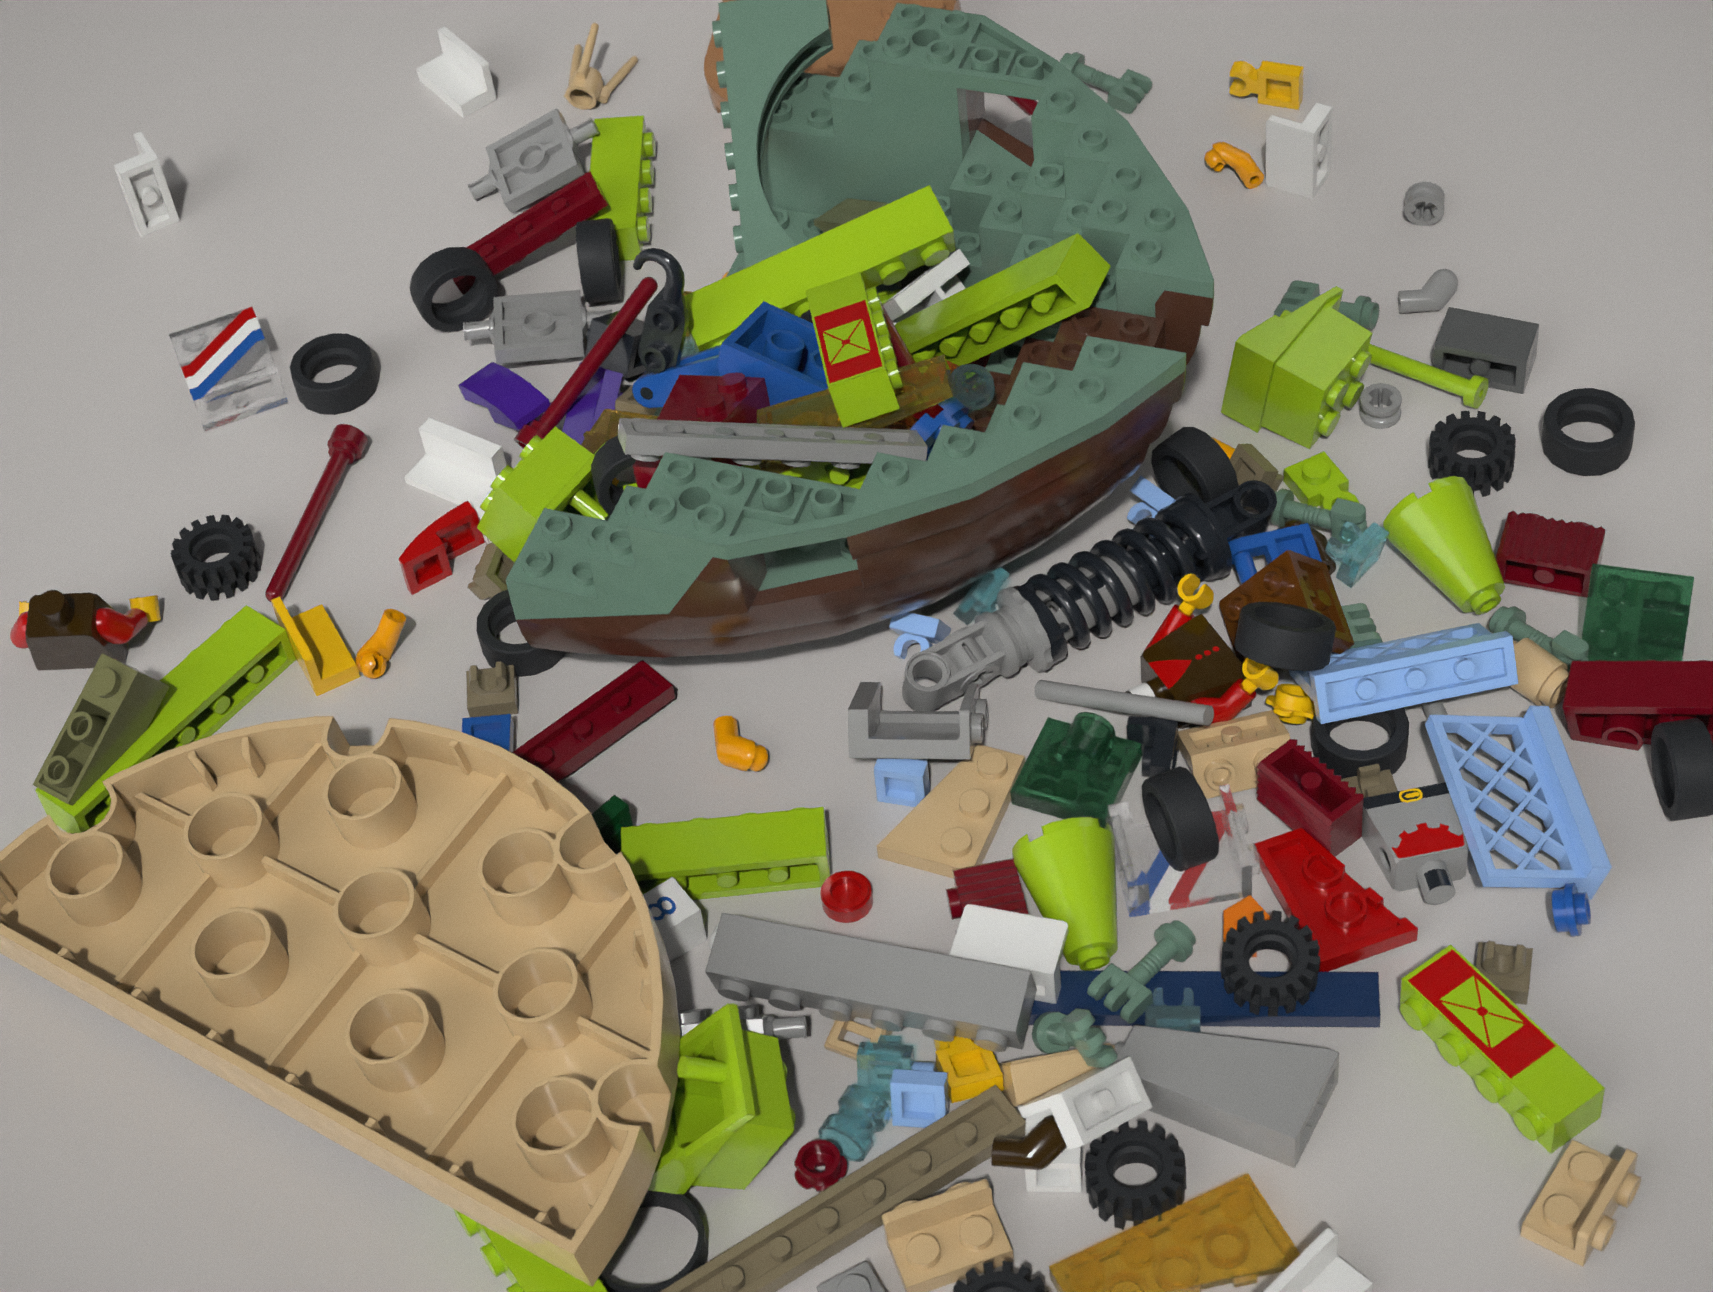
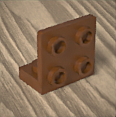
(1292, 581)

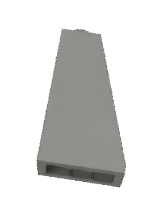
(1235, 1087)

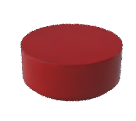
(846, 896)

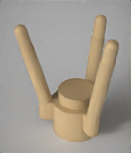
(586, 82)

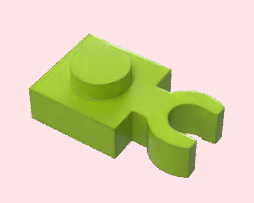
(1318, 482)

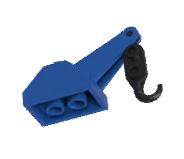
(764, 345)

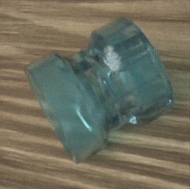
(856, 1121)

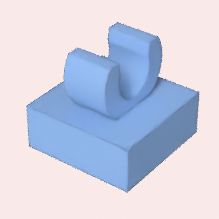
(1152, 498)
(917, 629)
(901, 781)
(919, 1095)

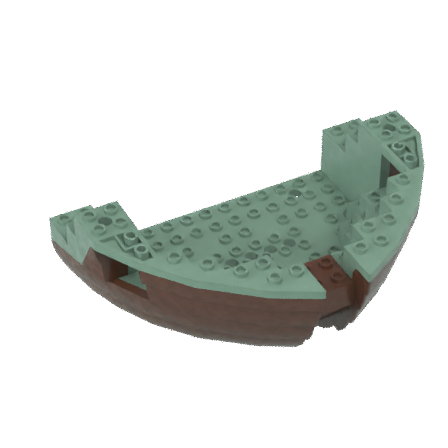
(771, 559)

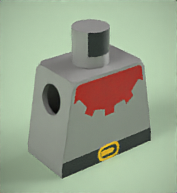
(1417, 840)

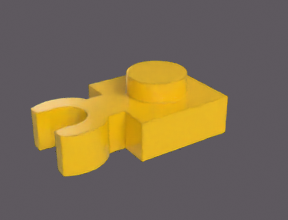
(1273, 82)
(968, 1067)

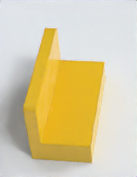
(317, 647)

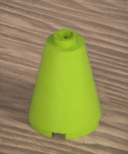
(1448, 543)
(1074, 881)

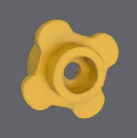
(1291, 704)

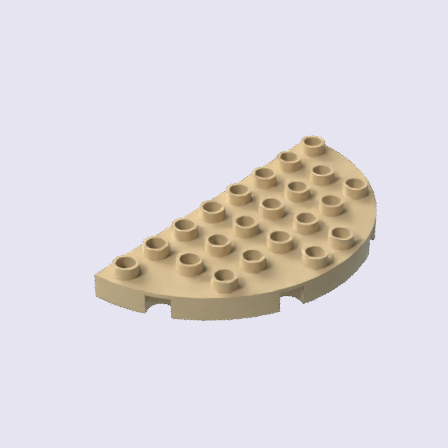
(386, 951)

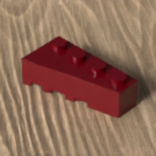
(709, 399)
(1625, 699)

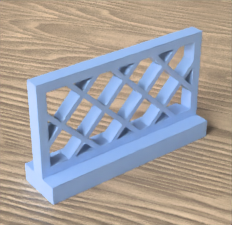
(1410, 672)
(1553, 797)

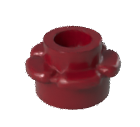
(817, 1154)

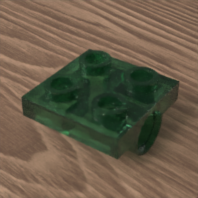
(1636, 614)
(1076, 769)

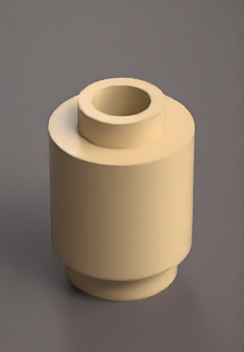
(1540, 674)

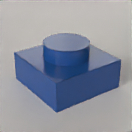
(493, 729)

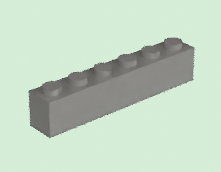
(871, 982)

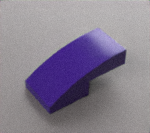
(505, 394)

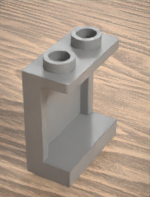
(914, 733)

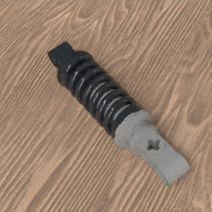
(1089, 592)

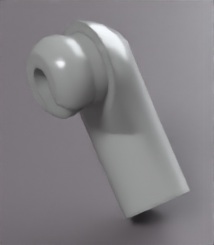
(1432, 296)

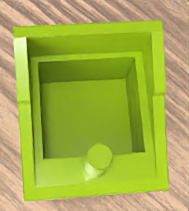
(1298, 371)
(551, 476)
(726, 1107)

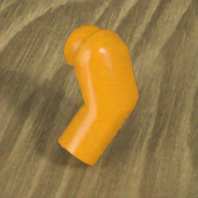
(1239, 160)
(378, 650)
(735, 750)

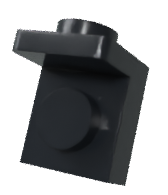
(1158, 742)

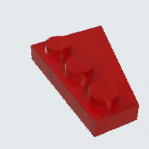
(1338, 910)

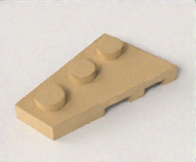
(958, 817)

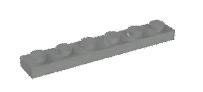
(752, 443)

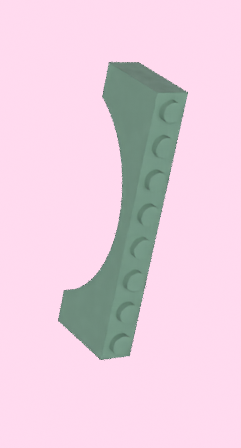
(763, 54)

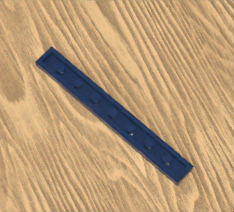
(1338, 1000)

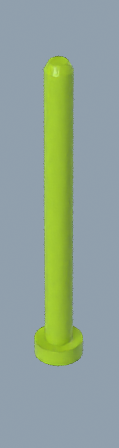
(1471, 390)

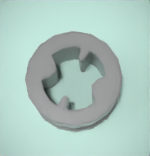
(1421, 214)
(1380, 395)

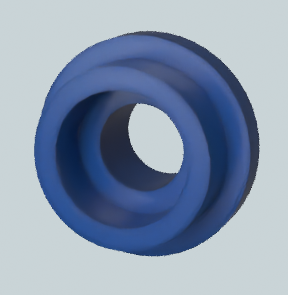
(1570, 909)

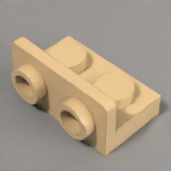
(1231, 750)
(1579, 1202)
(945, 1236)

